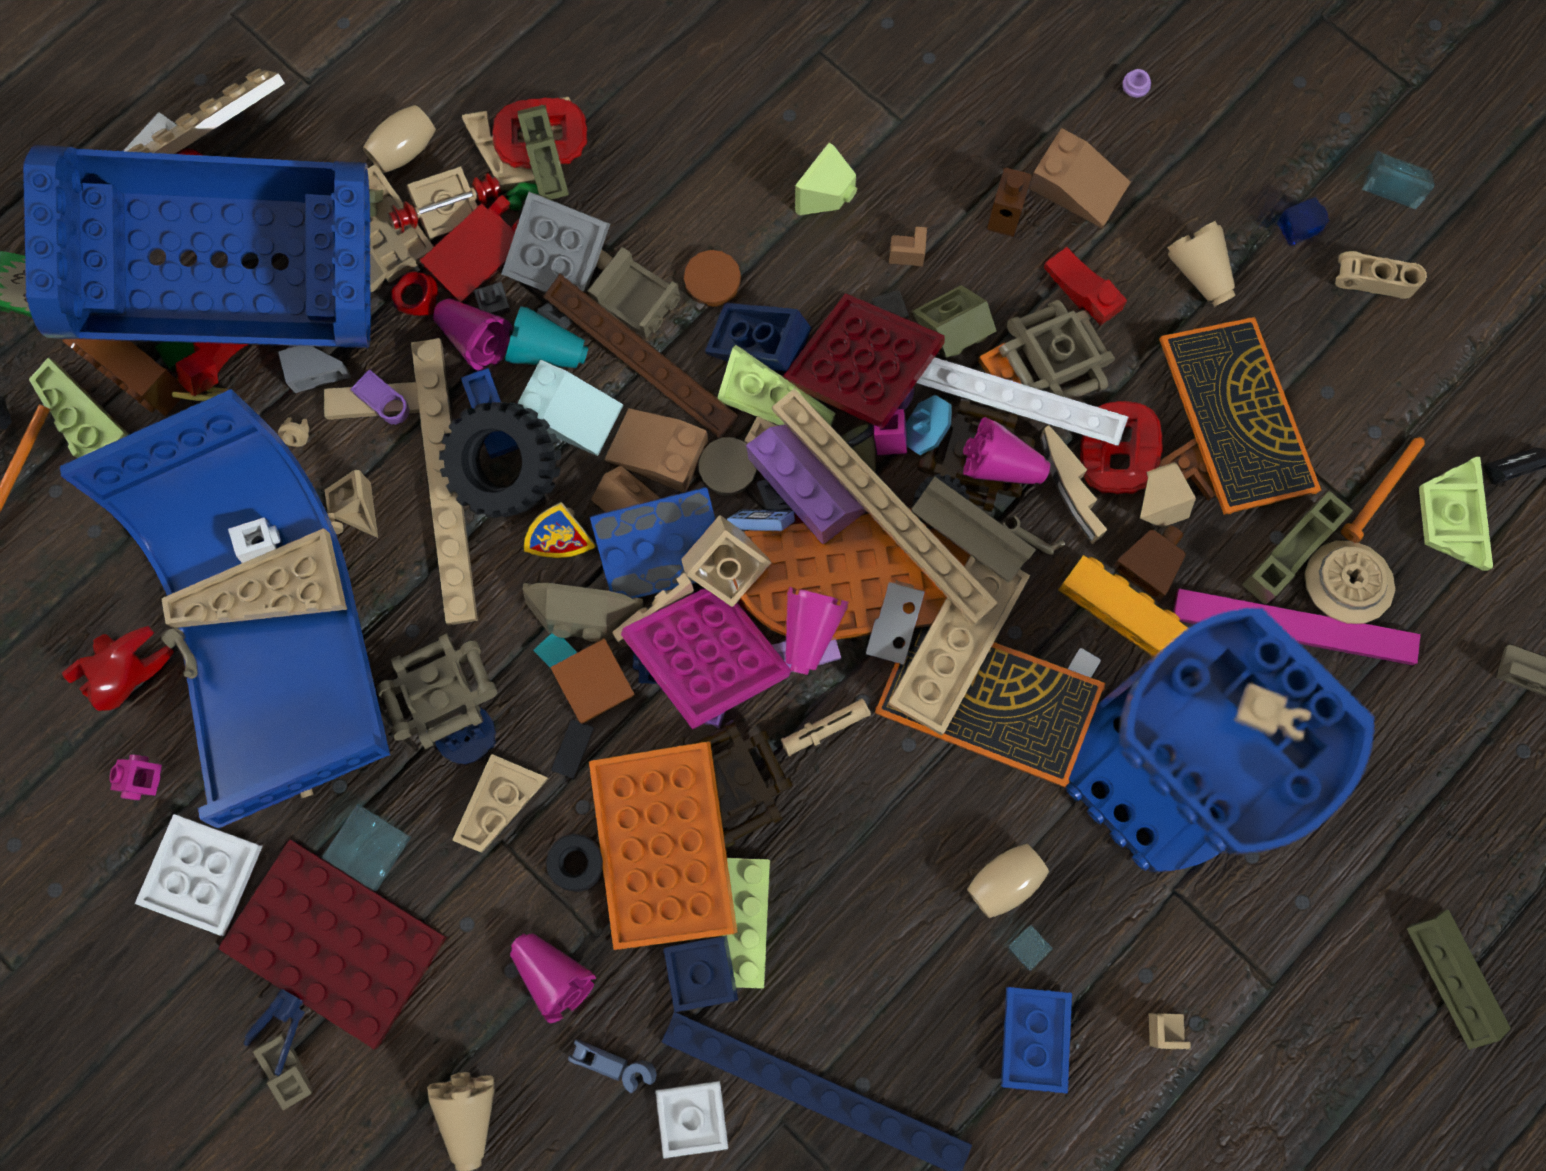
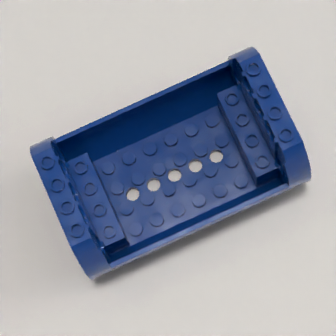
(105, 211)
(1189, 757)

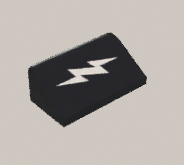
(1516, 465)

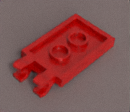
(472, 250)

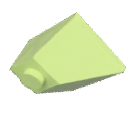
(825, 184)

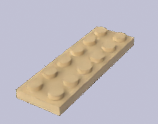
(212, 113)
(954, 653)

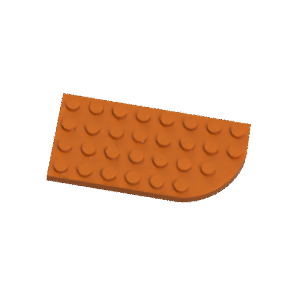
(847, 567)

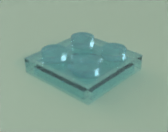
(366, 847)

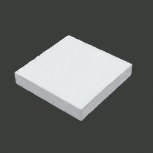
(691, 1119)

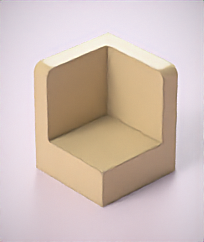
(1167, 1031)

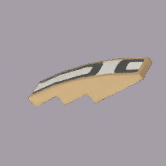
(1067, 475)

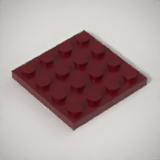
(864, 360)

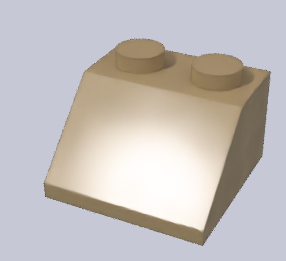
(720, 557)

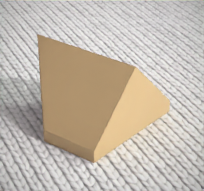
(1167, 496)
(353, 502)

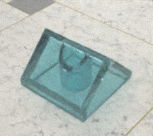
(1398, 180)

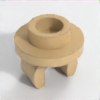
(293, 433)

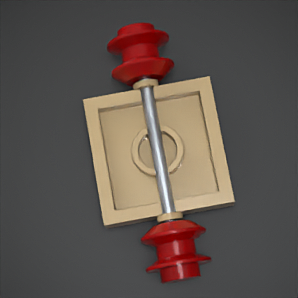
(443, 202)

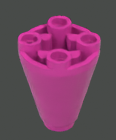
(1003, 456)

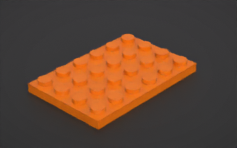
(662, 846)

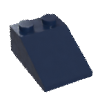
(764, 332)

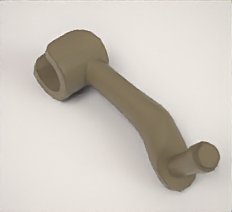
(1032, 539)
(176, 637)

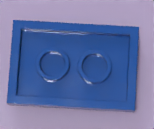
(1036, 1040)

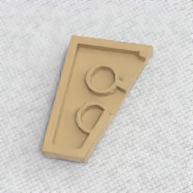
(662, 600)
(496, 801)

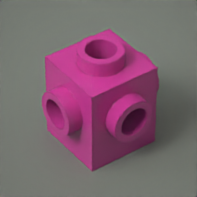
(135, 777)

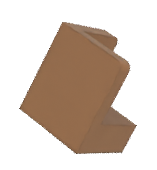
(907, 249)

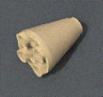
(1205, 263)
(463, 1116)

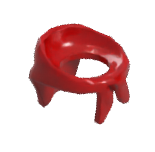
(426, 304)

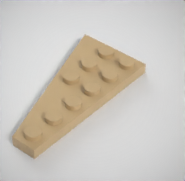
(277, 584)

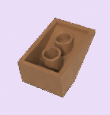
(1079, 179)
(658, 448)

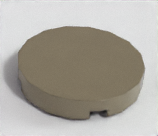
(726, 467)

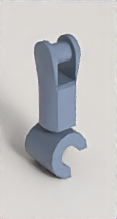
(613, 1065)

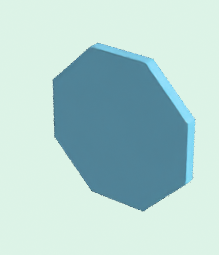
(928, 424)

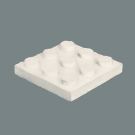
(198, 875)

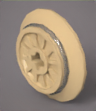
(1332, 592)

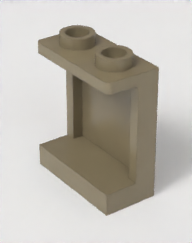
(634, 294)

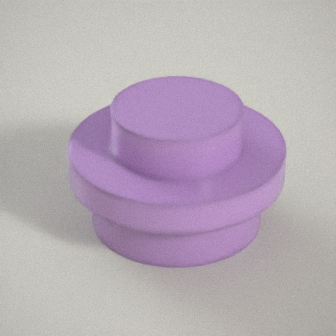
(1136, 83)

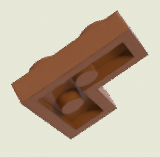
(1192, 466)

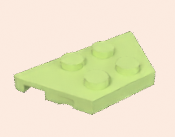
(1457, 515)

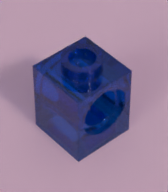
(1303, 221)

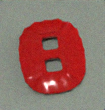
(560, 112)
(1143, 449)

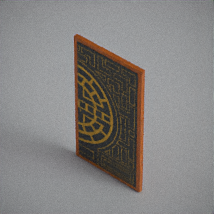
(1239, 415)
(1014, 711)

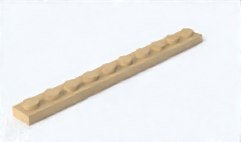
(885, 507)
(446, 511)

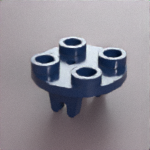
(480, 742)

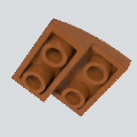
(592, 681)

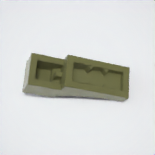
(543, 152)

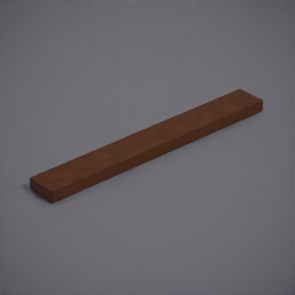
(641, 356)

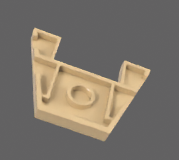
(507, 176)

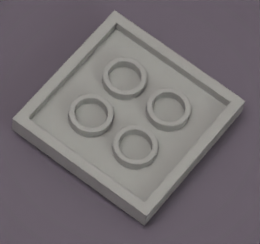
(554, 242)

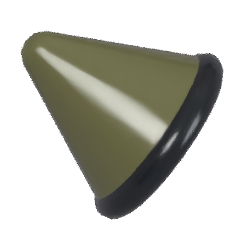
(863, 443)

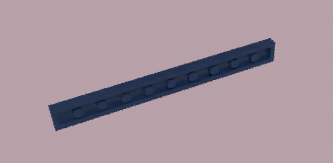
(817, 1093)

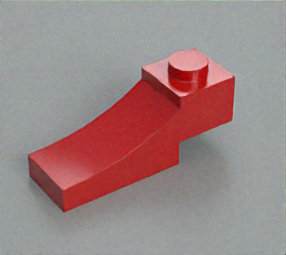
(1085, 287)
(200, 369)

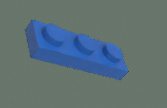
(482, 389)

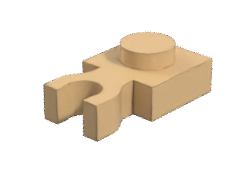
(1266, 713)

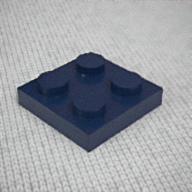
(700, 974)

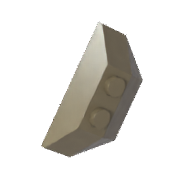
(579, 610)

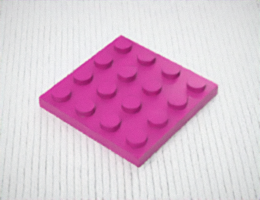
(705, 655)

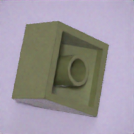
(959, 317)

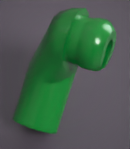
(519, 194)

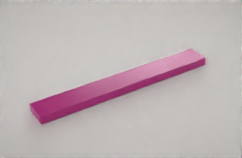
(1310, 628)

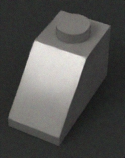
(310, 368)

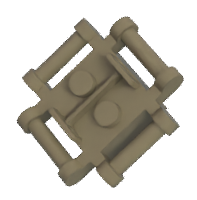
(1058, 351)
(437, 692)

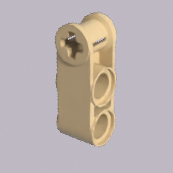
(1360, 270)

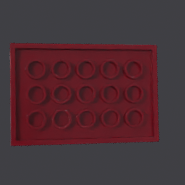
(333, 943)

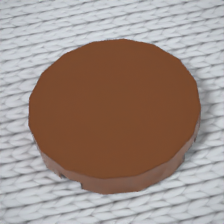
(712, 278)

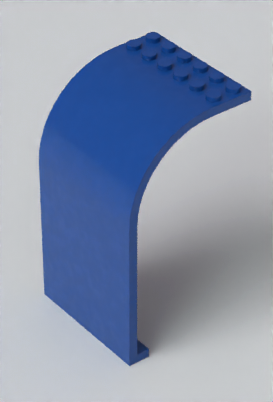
(274, 696)

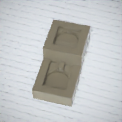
(293, 1082)

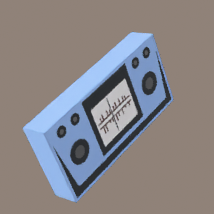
(762, 520)

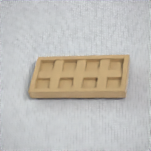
(396, 250)

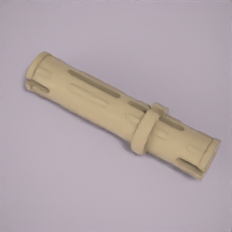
(821, 729)

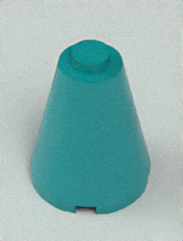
(541, 339)

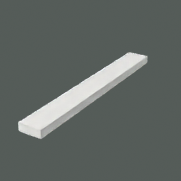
(1024, 400)

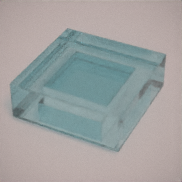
(1029, 947)

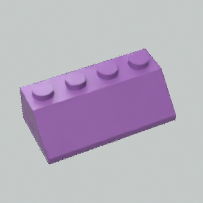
(803, 482)

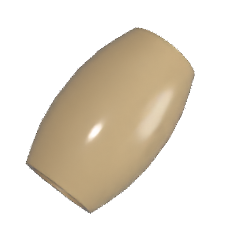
(399, 138)
(1008, 880)

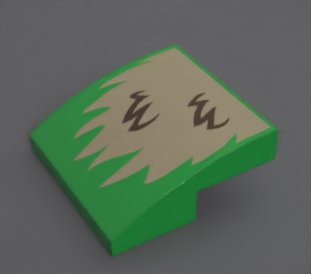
(13, 283)

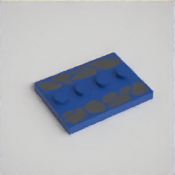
(646, 541)

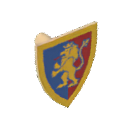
(557, 534)

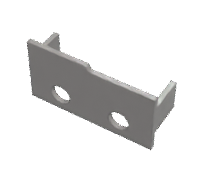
(895, 622)

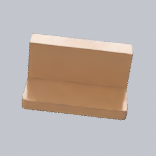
(621, 490)

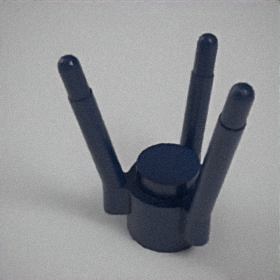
(283, 1007)

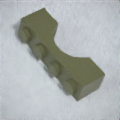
(1297, 547)

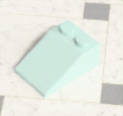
(571, 407)

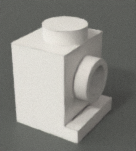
(247, 534)

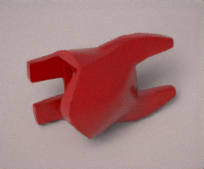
(116, 668)

